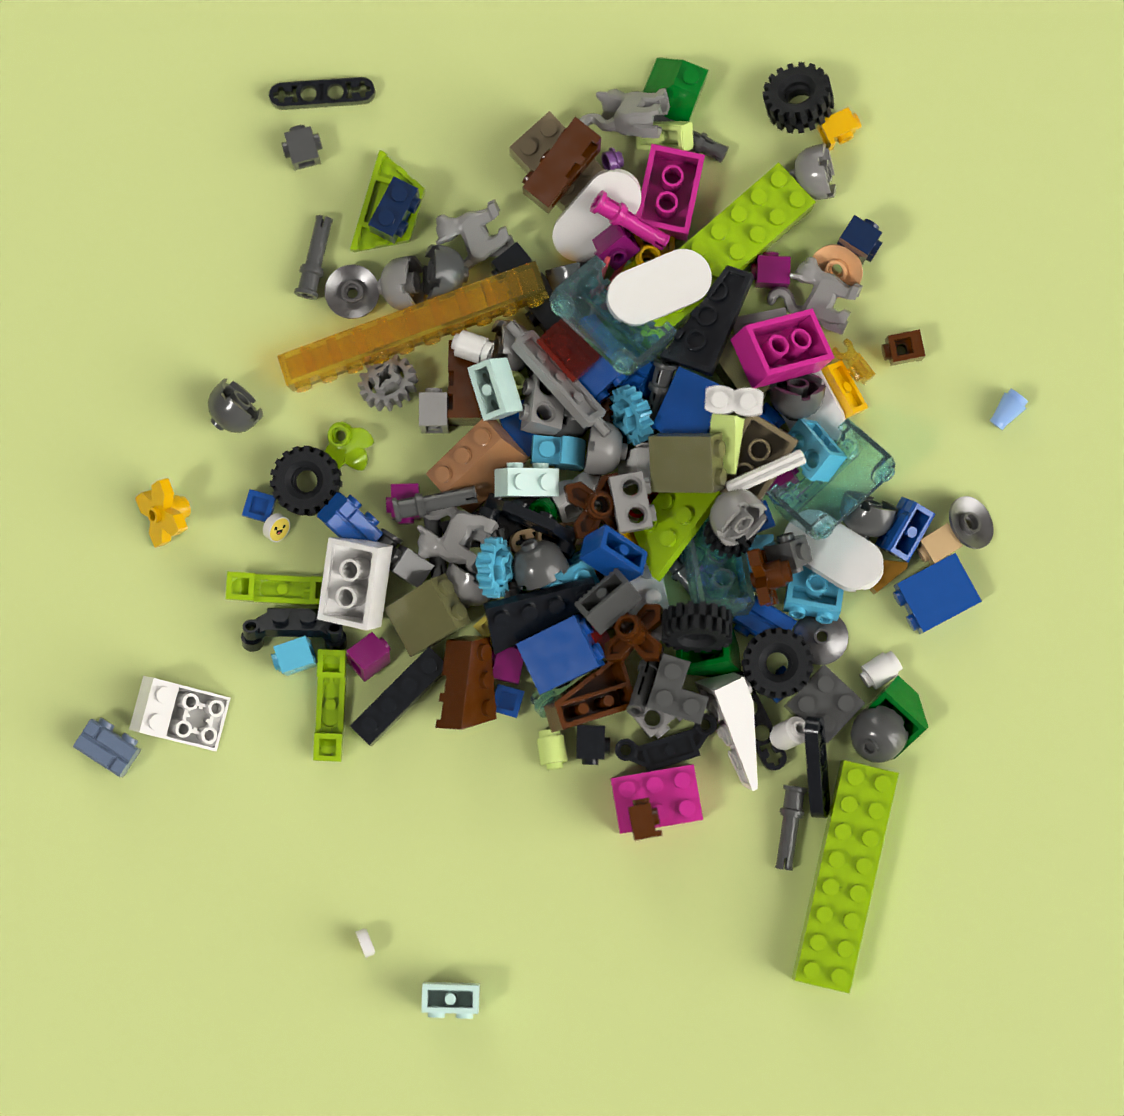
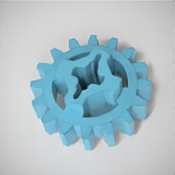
(631, 414)
(494, 567)

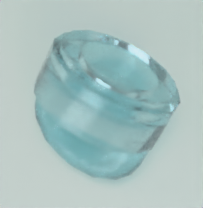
(543, 700)

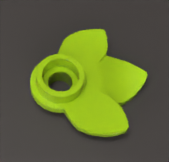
(352, 448)

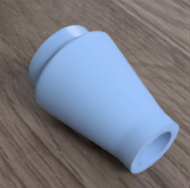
(1008, 409)

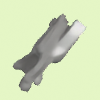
(630, 112)
(475, 234)
(822, 297)
(458, 538)

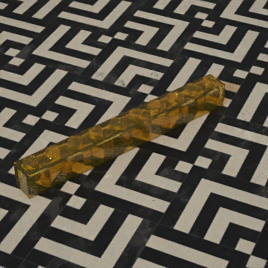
(413, 326)

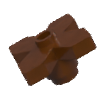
(584, 498)
(768, 576)
(634, 633)

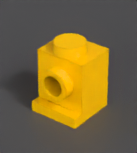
(839, 127)

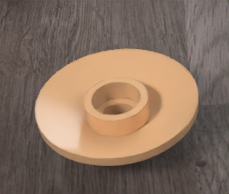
(836, 254)

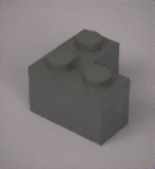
(670, 697)

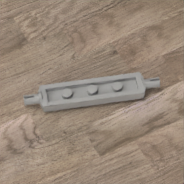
(571, 395)

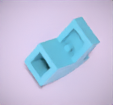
(560, 452)

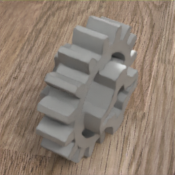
(388, 383)

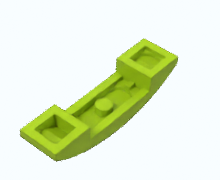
(273, 588)
(330, 705)

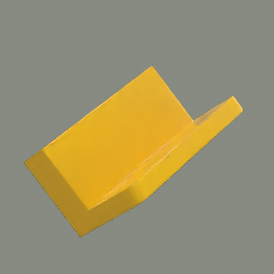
(844, 389)

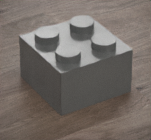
(826, 698)

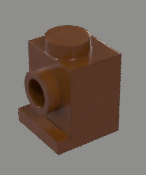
(910, 341)
(643, 819)

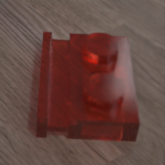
(568, 350)

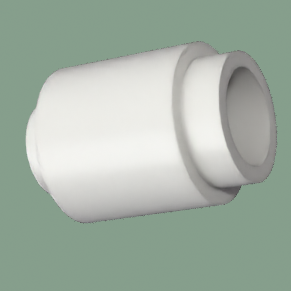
(472, 347)
(880, 670)
(788, 733)

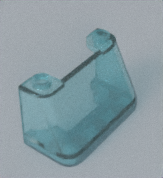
(584, 308)
(821, 505)

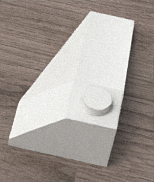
(734, 711)

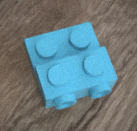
(813, 597)

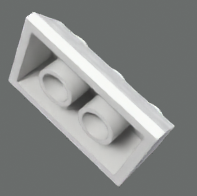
(354, 582)

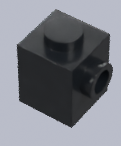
(591, 744)

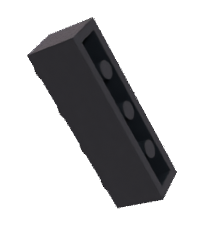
(515, 257)
(399, 697)

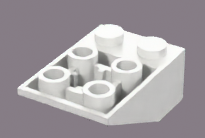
(179, 713)

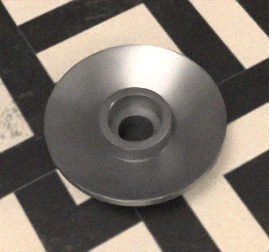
(346, 279)
(971, 522)
(826, 651)

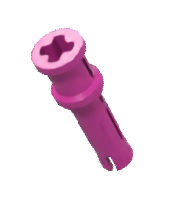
(620, 215)

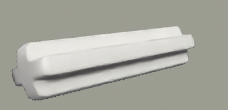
(767, 471)

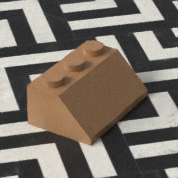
(474, 461)

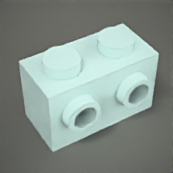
(495, 388)
(527, 482)
(450, 998)

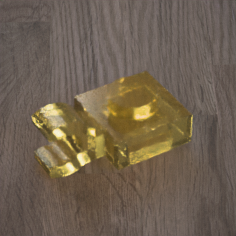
(858, 366)

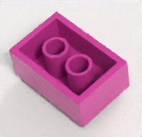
(670, 189)
(782, 348)
(670, 790)

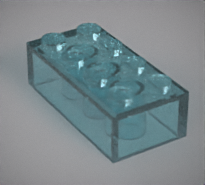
(716, 577)

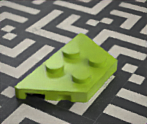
(381, 177)
(677, 522)

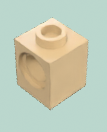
(938, 545)

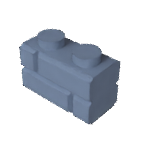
(107, 746)

